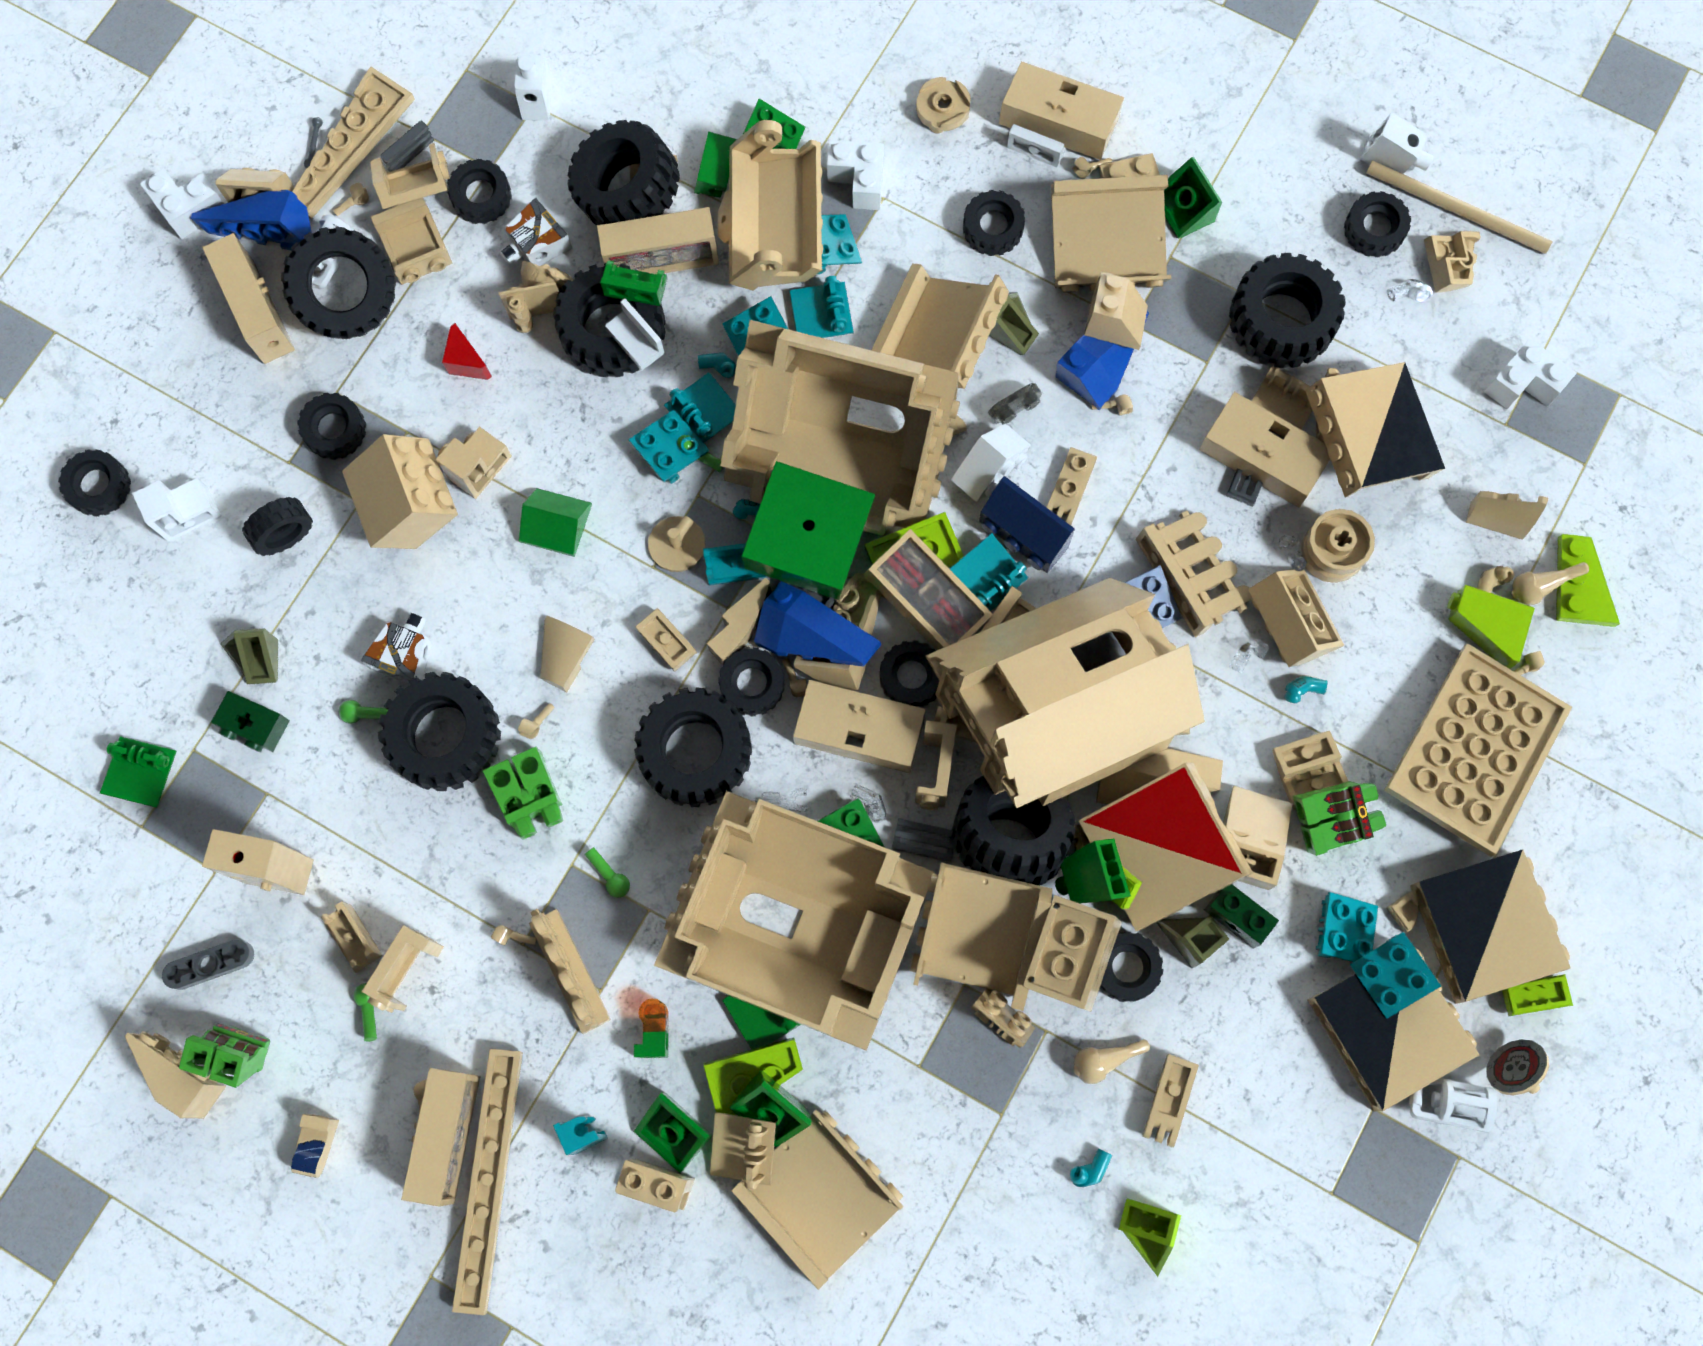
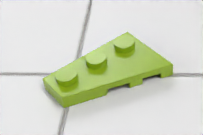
(733, 1073)

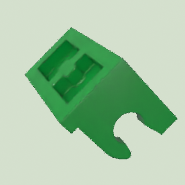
(714, 166)
(633, 284)

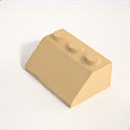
(1295, 617)

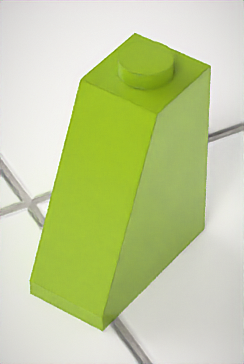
(1492, 622)

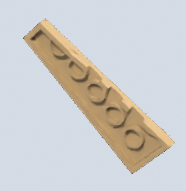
(362, 125)

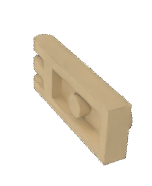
(1072, 483)
(1171, 1099)

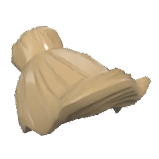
(533, 274)

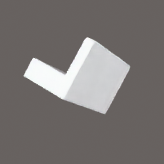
(1035, 145)
(635, 336)

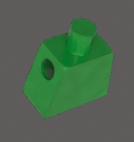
(1093, 874)

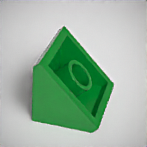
(1190, 199)
(553, 521)
(771, 1102)
(672, 1132)

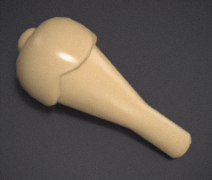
(1531, 587)
(1094, 1064)

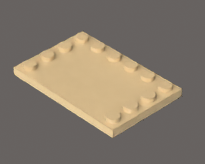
(1478, 750)

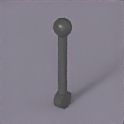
(317, 123)

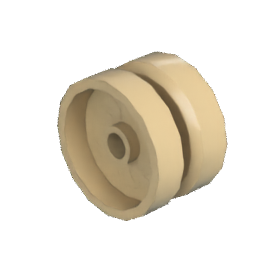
(1337, 545)

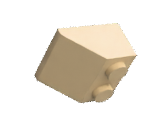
(247, 182)
(1116, 312)

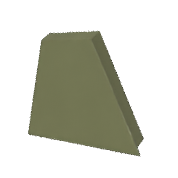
(1014, 326)
(254, 654)
(1194, 937)

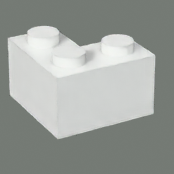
(858, 165)
(180, 203)
(1532, 371)
(989, 460)
(176, 510)

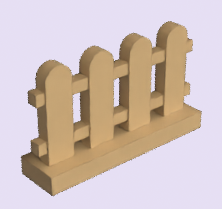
(1187, 588)
(569, 970)

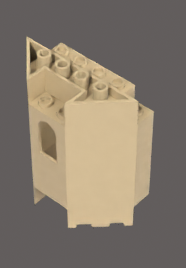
(797, 410)
(1047, 719)
(852, 927)

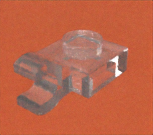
(785, 802)

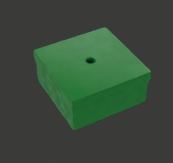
(807, 530)

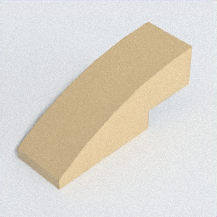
(740, 622)

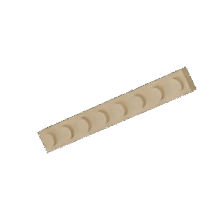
(487, 1182)

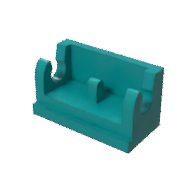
(726, 565)
(576, 1137)

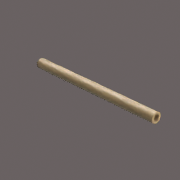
(1459, 207)

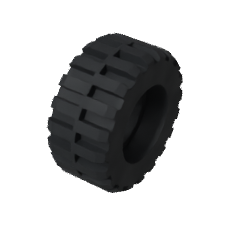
(607, 154)
(338, 243)
(1298, 279)
(572, 311)
(413, 705)
(685, 709)
(997, 854)

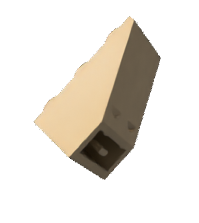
(1261, 832)
(173, 1088)

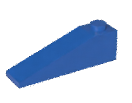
(260, 217)
(1094, 368)
(804, 626)

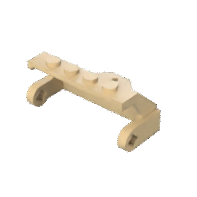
(772, 210)

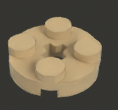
(939, 118)

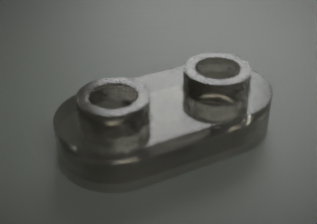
(1007, 408)

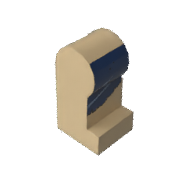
(313, 1144)

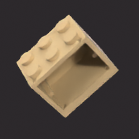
(399, 492)
(1072, 953)

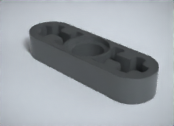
(184, 964)

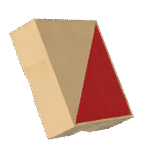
(1170, 843)

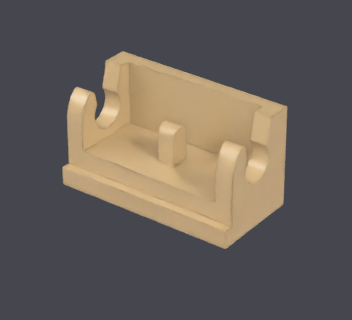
(351, 936)

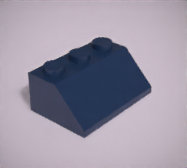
(1026, 525)

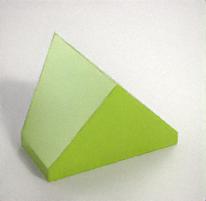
(1150, 1231)

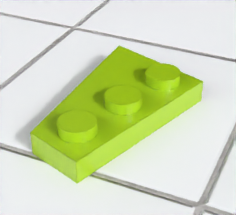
(934, 532)
(1587, 596)

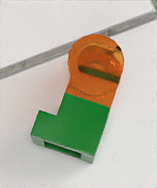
(655, 1030)

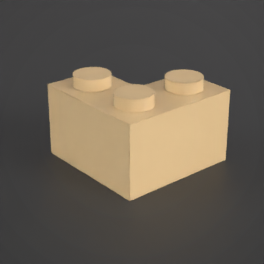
(474, 462)

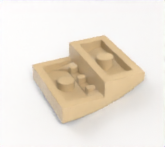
(1309, 765)

